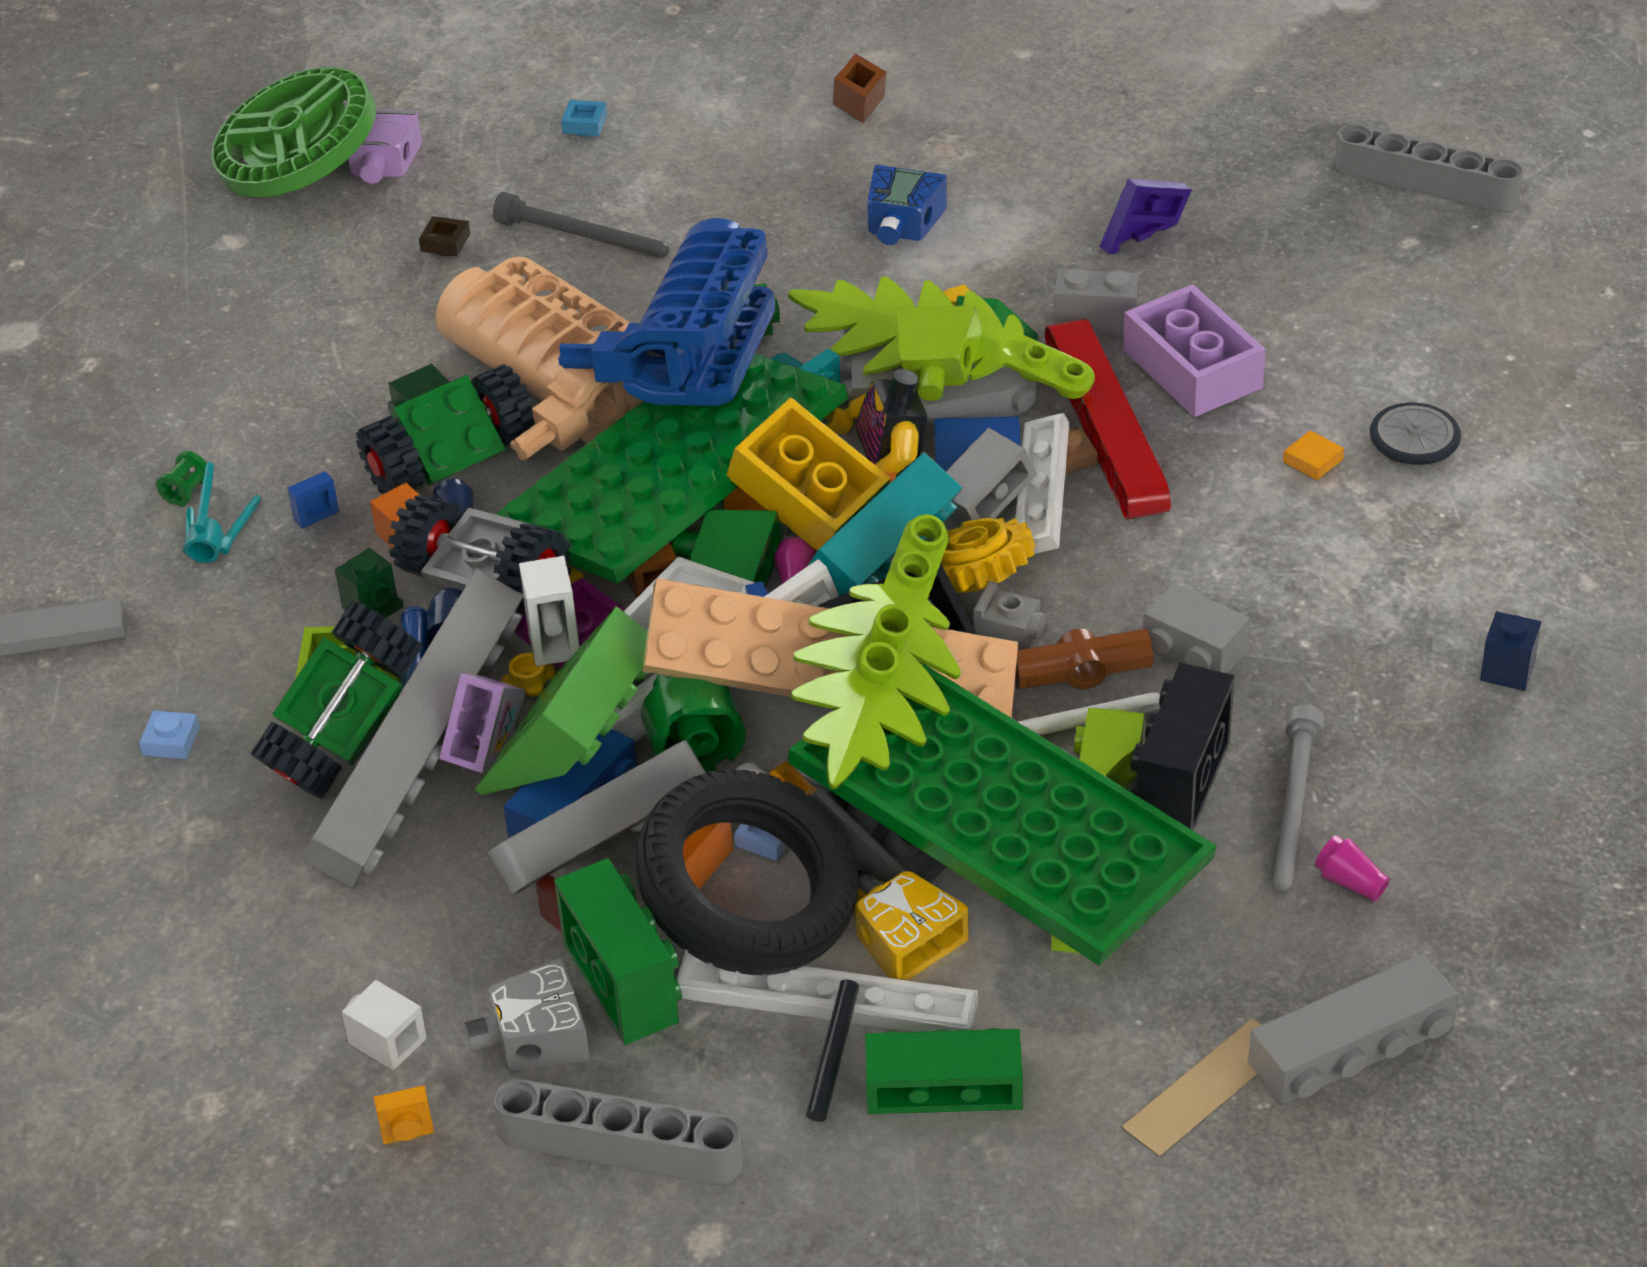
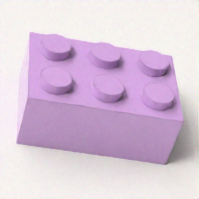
(1194, 350)

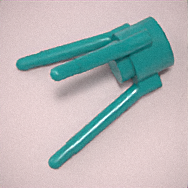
(205, 537)

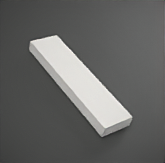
(1042, 498)

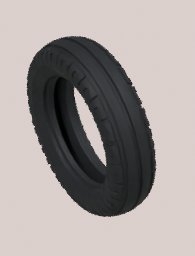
(712, 932)

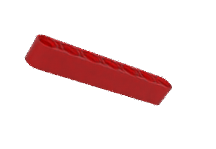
(1112, 426)

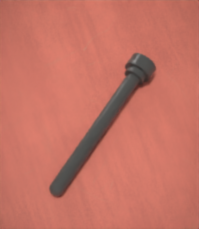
(510, 210)

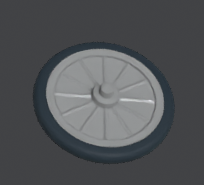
(1415, 433)

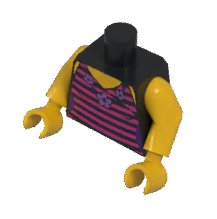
(887, 422)

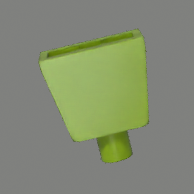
(938, 345)

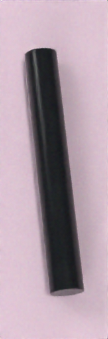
(832, 1050)

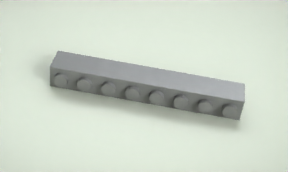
(411, 732)

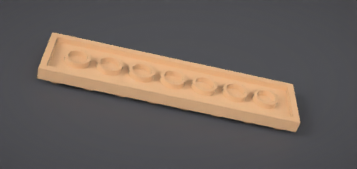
(753, 638)

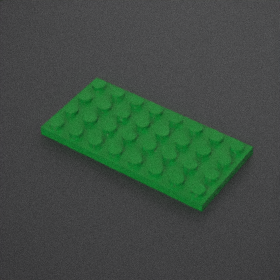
(660, 470)
(1024, 822)

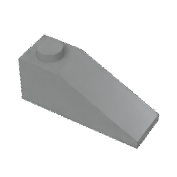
(995, 395)

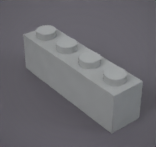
(1352, 1029)

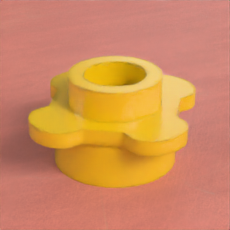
(528, 676)

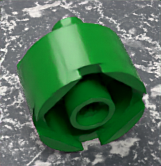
(695, 713)

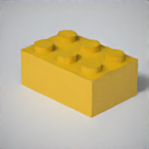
(805, 473)

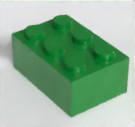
(618, 950)

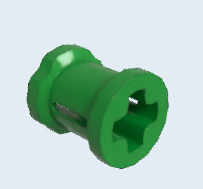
(182, 478)

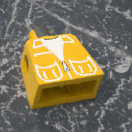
(908, 923)

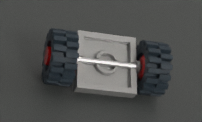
(449, 545)

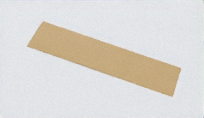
(1195, 1093)

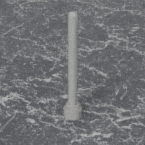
(1304, 729)

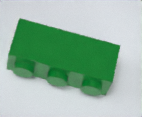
(944, 1071)

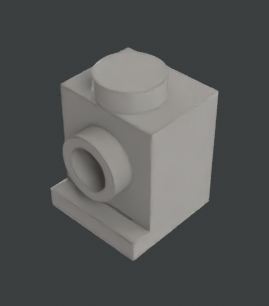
(1008, 616)

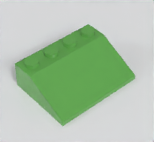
(573, 707)

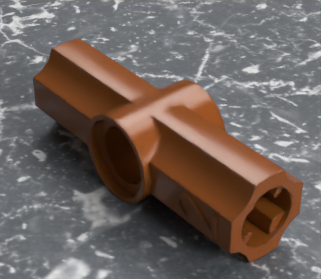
(1083, 658)

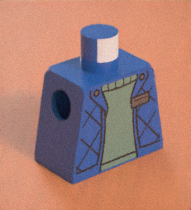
(904, 203)

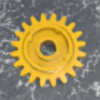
(986, 552)

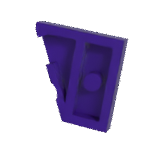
(1143, 210)

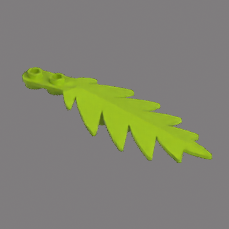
(875, 324)
(880, 658)

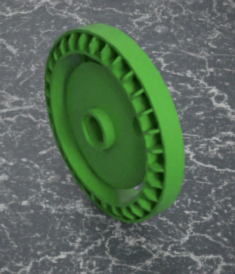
(293, 132)

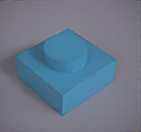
(584, 118)

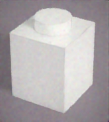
(384, 1024)

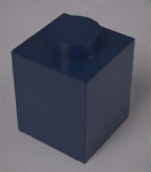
(1510, 650)

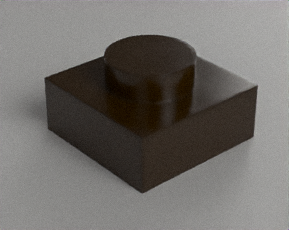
(444, 236)

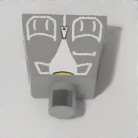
(533, 1020)

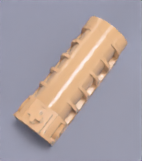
(505, 323)

